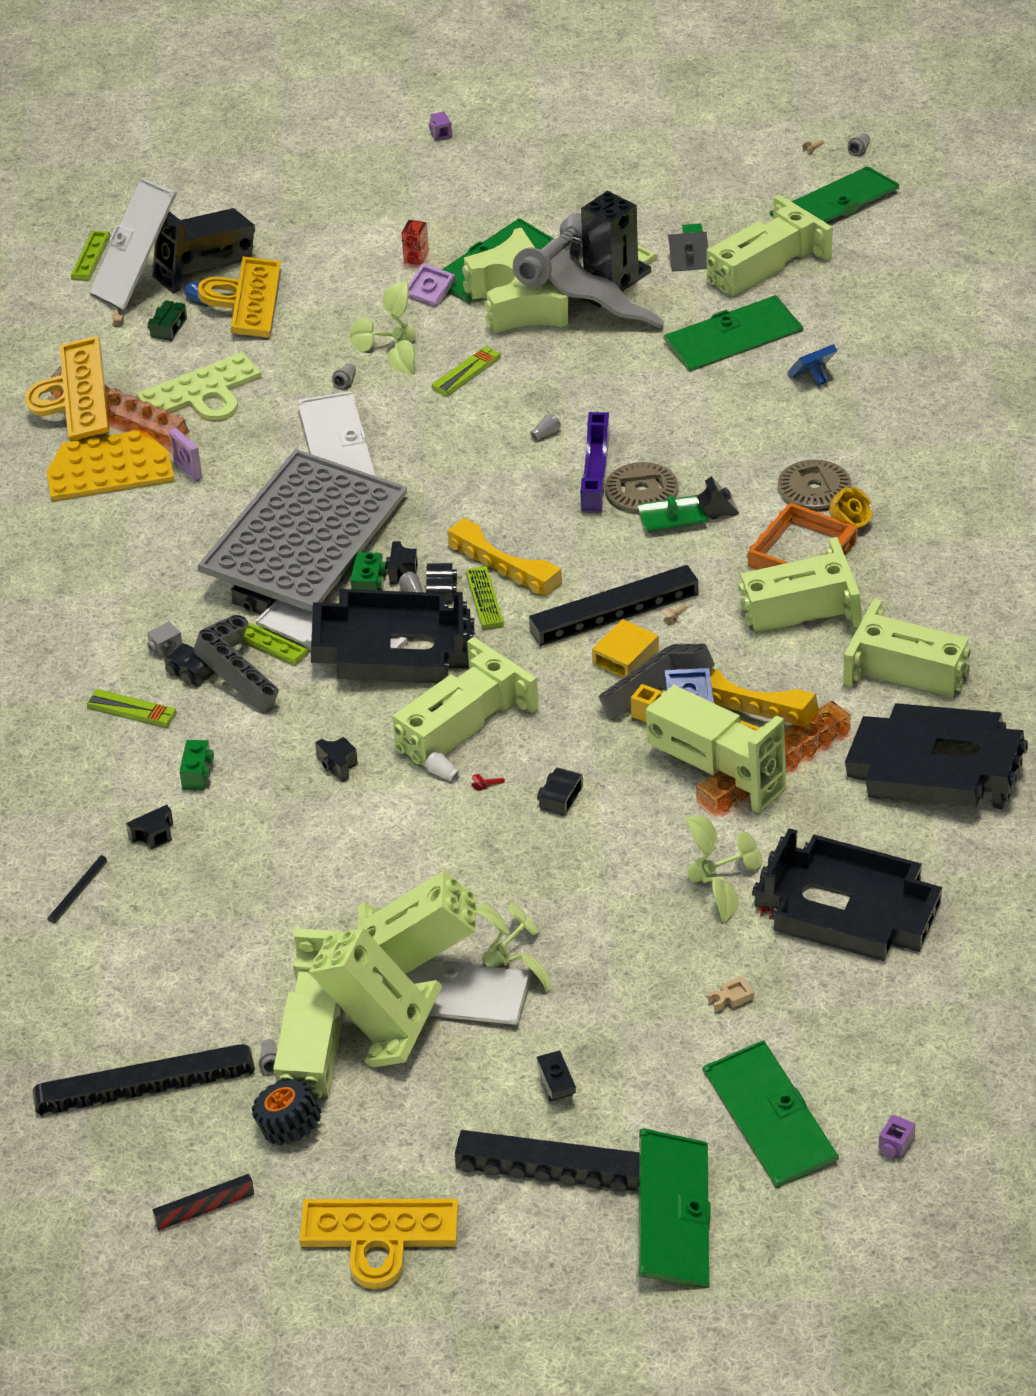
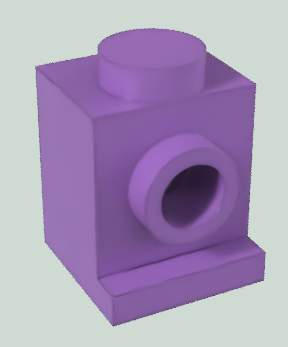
(440, 126)
(894, 1141)

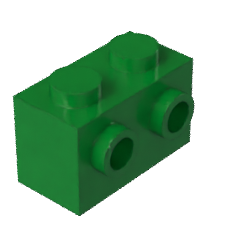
(368, 571)
(196, 764)

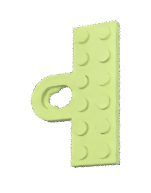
(204, 383)

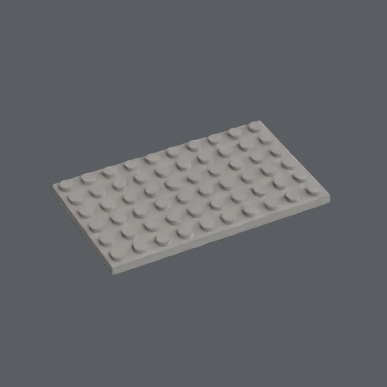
(303, 530)

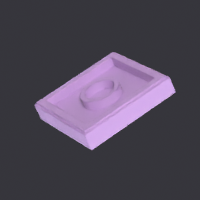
(430, 285)
(185, 454)

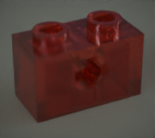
(415, 242)

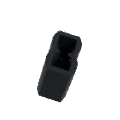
(440, 580)
(187, 665)
(560, 790)

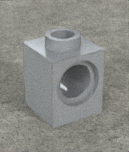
(164, 639)

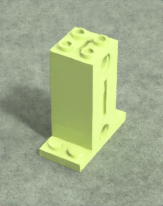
(801, 591)
(906, 654)
(421, 921)
(374, 994)

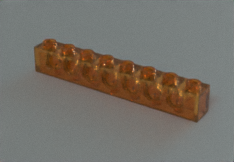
(137, 414)
(831, 721)

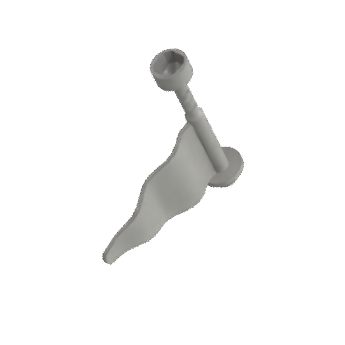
(561, 267)

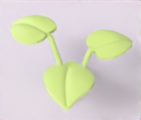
(361, 333)
(703, 870)
(499, 952)

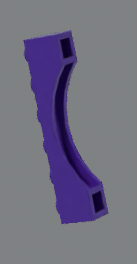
(595, 462)

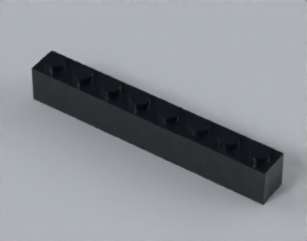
(613, 605)
(547, 1160)

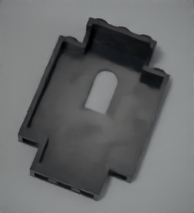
(360, 630)
(900, 763)
(885, 894)

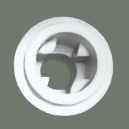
(441, 766)

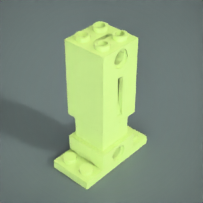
(765, 248)
(460, 705)
(718, 742)
(309, 1022)

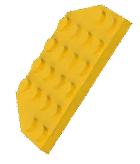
(108, 465)

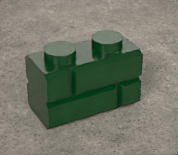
(167, 320)

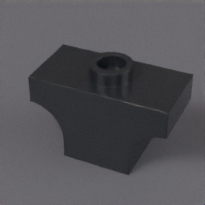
(716, 500)
(401, 561)
(250, 600)
(337, 756)
(152, 827)
(555, 1076)

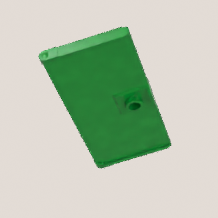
(846, 194)
(537, 238)
(732, 333)
(770, 1113)
(673, 1209)

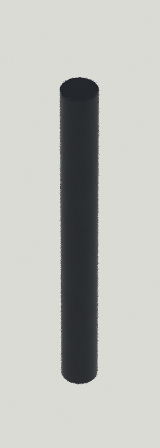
(77, 889)

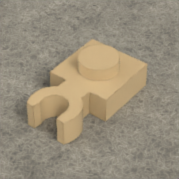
(733, 993)

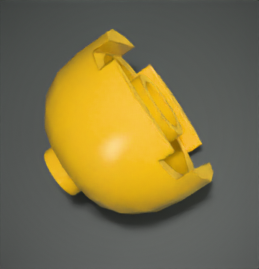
(851, 507)

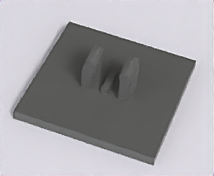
(688, 251)

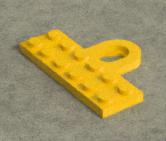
(253, 296)
(83, 390)
(382, 1224)

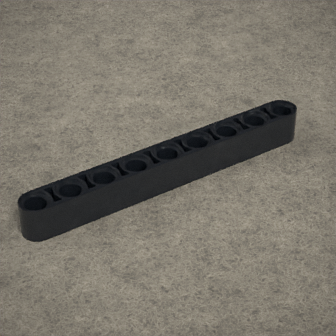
(143, 1078)

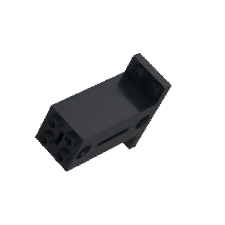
(611, 241)
(200, 244)

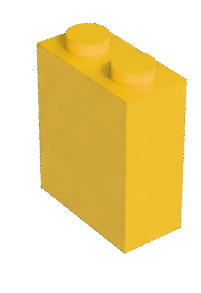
(625, 648)

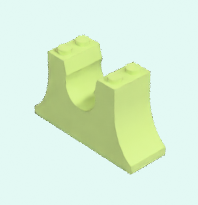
(508, 300)

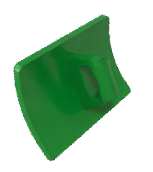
(671, 512)

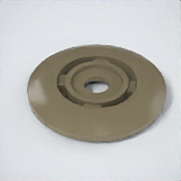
(637, 474)
(795, 479)

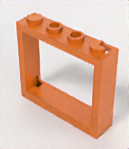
(804, 517)

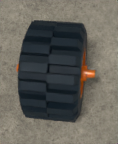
(286, 1111)

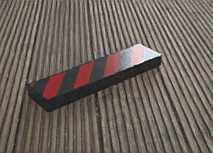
(203, 1201)

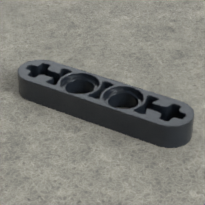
(576, 245)

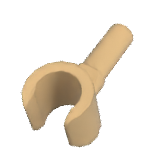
(810, 146)
(118, 320)
(672, 615)

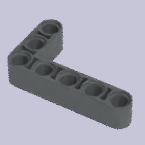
(216, 649)
(651, 673)

